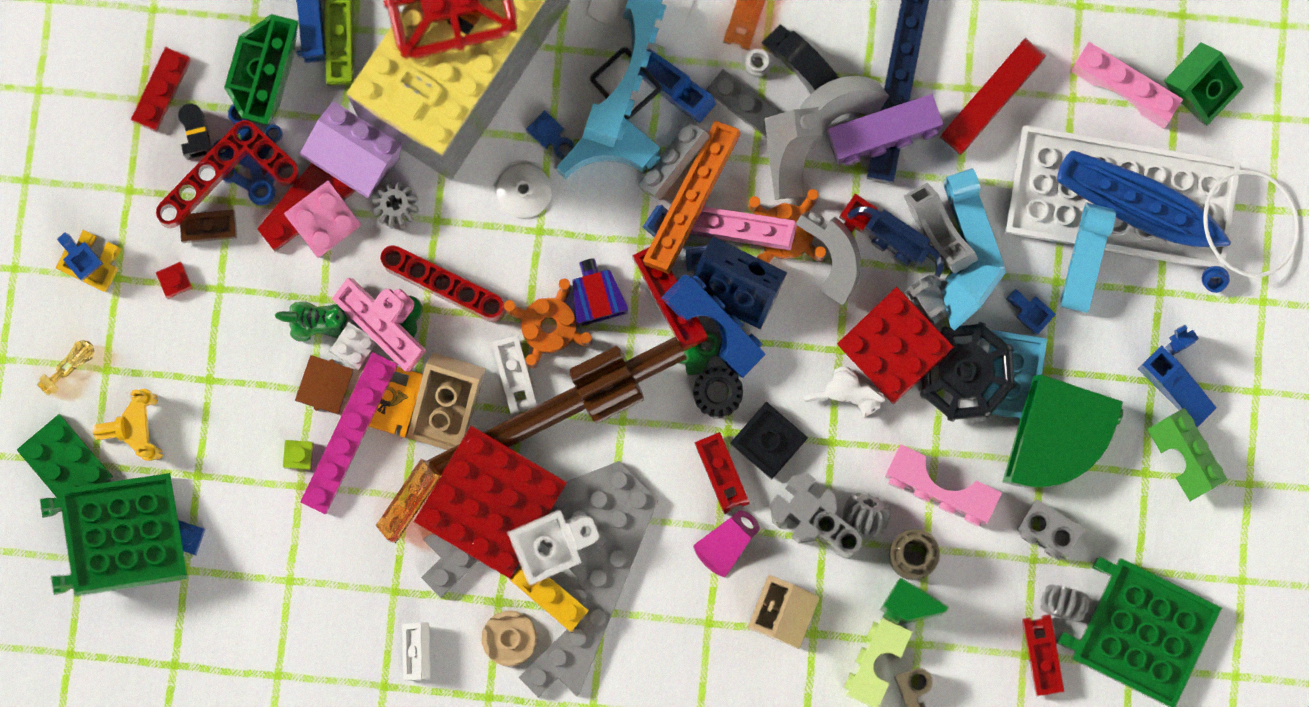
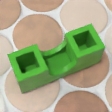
(1202, 469)

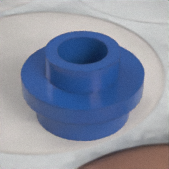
(1215, 285)

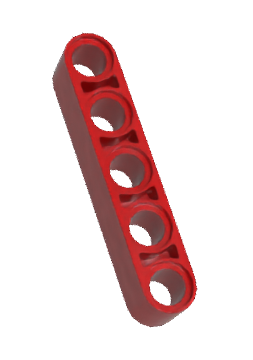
(993, 96)
(433, 274)

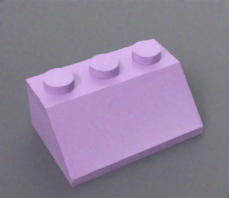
(351, 149)

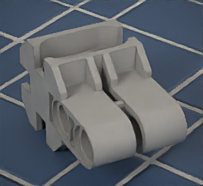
(809, 511)

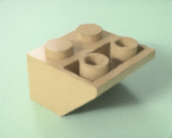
(783, 612)

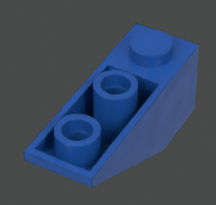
(1177, 385)

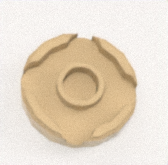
(509, 638)

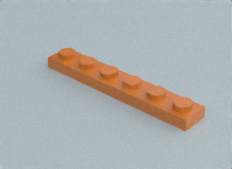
(691, 197)

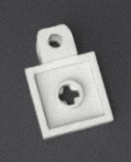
(564, 541)

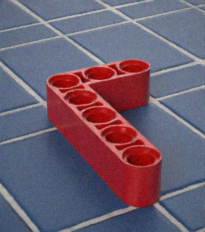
(223, 168)

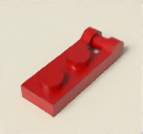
(721, 472)
(1043, 656)

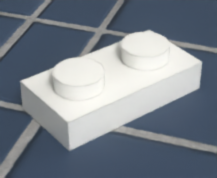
(416, 651)

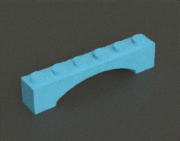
(606, 119)

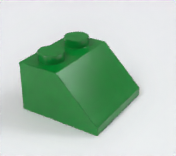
(1204, 82)
(910, 604)

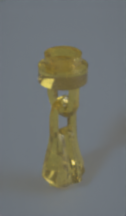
(79, 354)

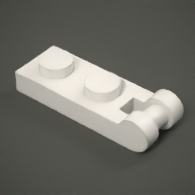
(514, 374)

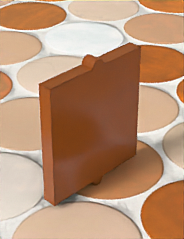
(324, 384)

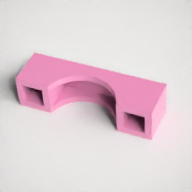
(1109, 72)
(910, 471)

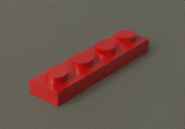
(688, 331)

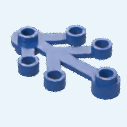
(255, 170)

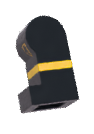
(196, 131)

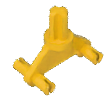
(132, 426)

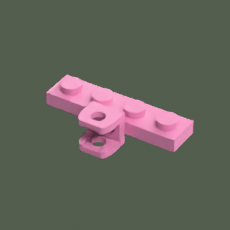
(381, 320)

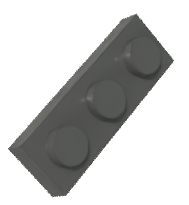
(741, 101)

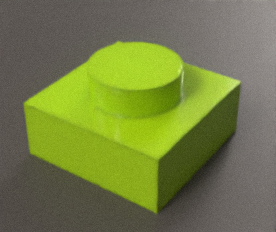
(298, 455)

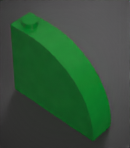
(1060, 433)

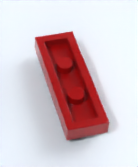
(161, 89)

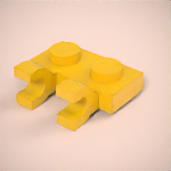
(104, 275)

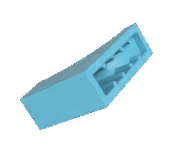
(633, 149)

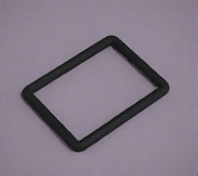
(626, 50)

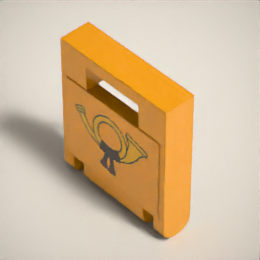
(397, 405)

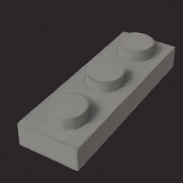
(674, 160)

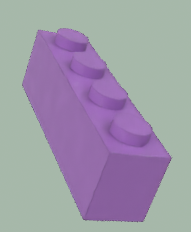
(884, 130)

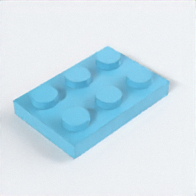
(1027, 362)

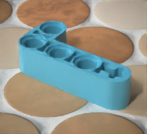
(964, 198)
(1086, 257)

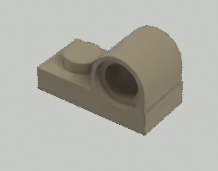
(907, 691)

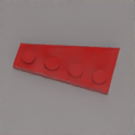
(276, 227)

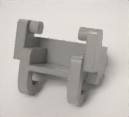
(930, 297)

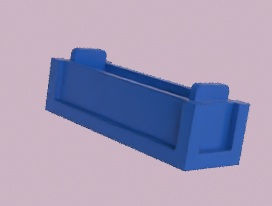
(311, 31)

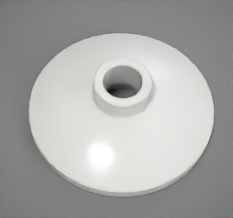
(526, 204)

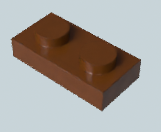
(209, 226)

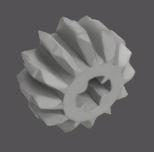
(388, 213)
(866, 514)
(1064, 602)

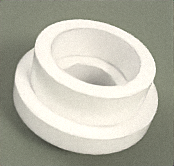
(758, 54)

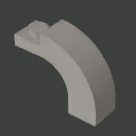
(845, 96)
(937, 226)
(843, 251)

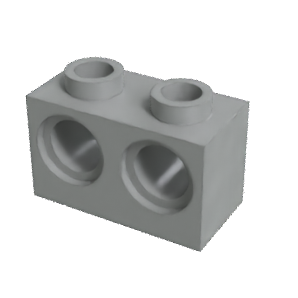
(1053, 523)

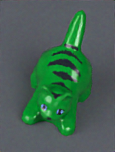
(309, 320)

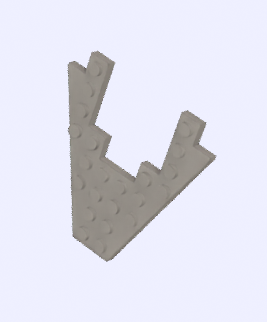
(621, 516)

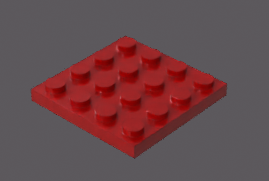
(486, 495)

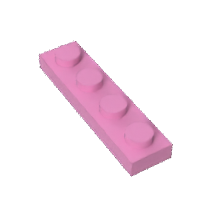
(745, 228)

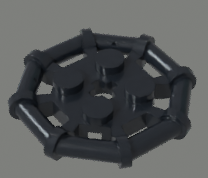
(981, 379)

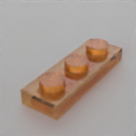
(408, 501)

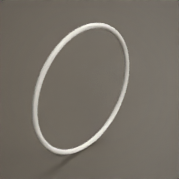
(1205, 221)

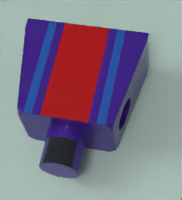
(596, 295)

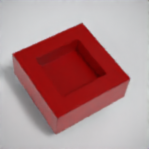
(174, 280)

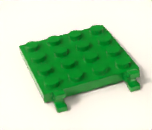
(119, 535)
(1144, 632)

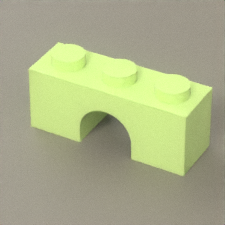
(885, 639)

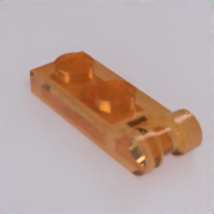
(746, 16)

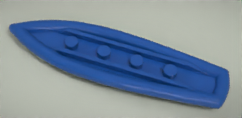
(1139, 201)

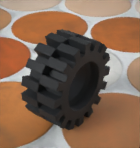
(712, 408)

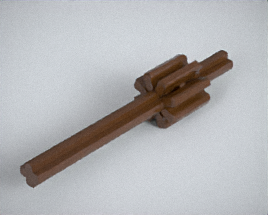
(602, 387)

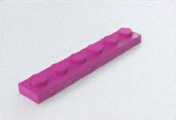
(349, 433)

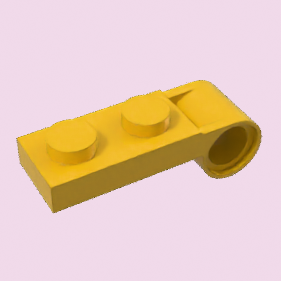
(552, 599)

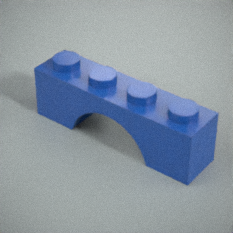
(736, 348)

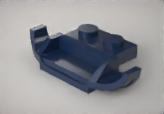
(898, 238)

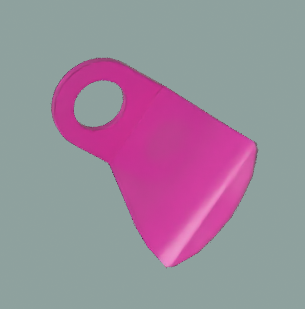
(726, 543)

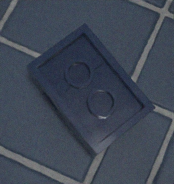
(740, 281)

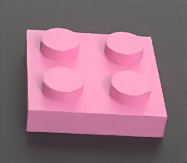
(322, 219)

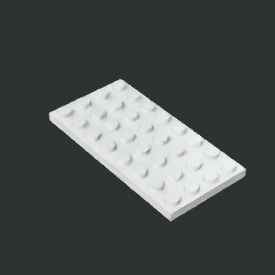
(1053, 213)

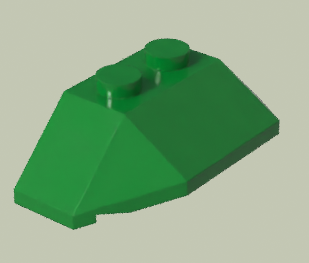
(262, 68)

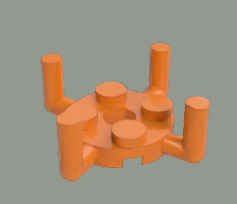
(802, 239)
(544, 309)

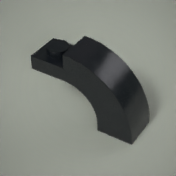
(799, 57)

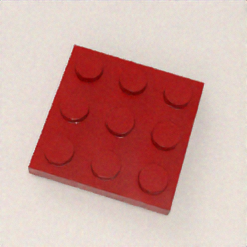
(895, 345)

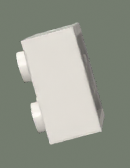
(353, 346)

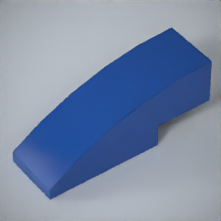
(679, 88)

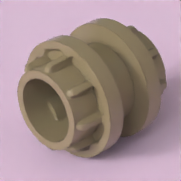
(916, 537)

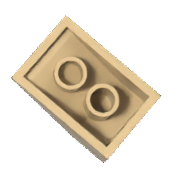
(445, 401)

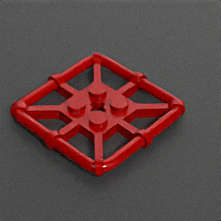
(442, 10)

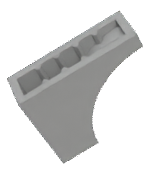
(788, 143)

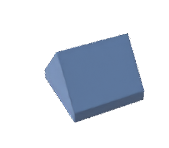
(693, 256)

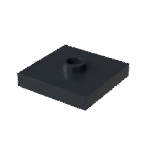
(769, 440)

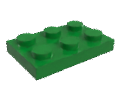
(62, 457)

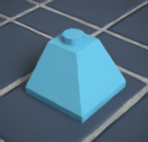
(969, 290)

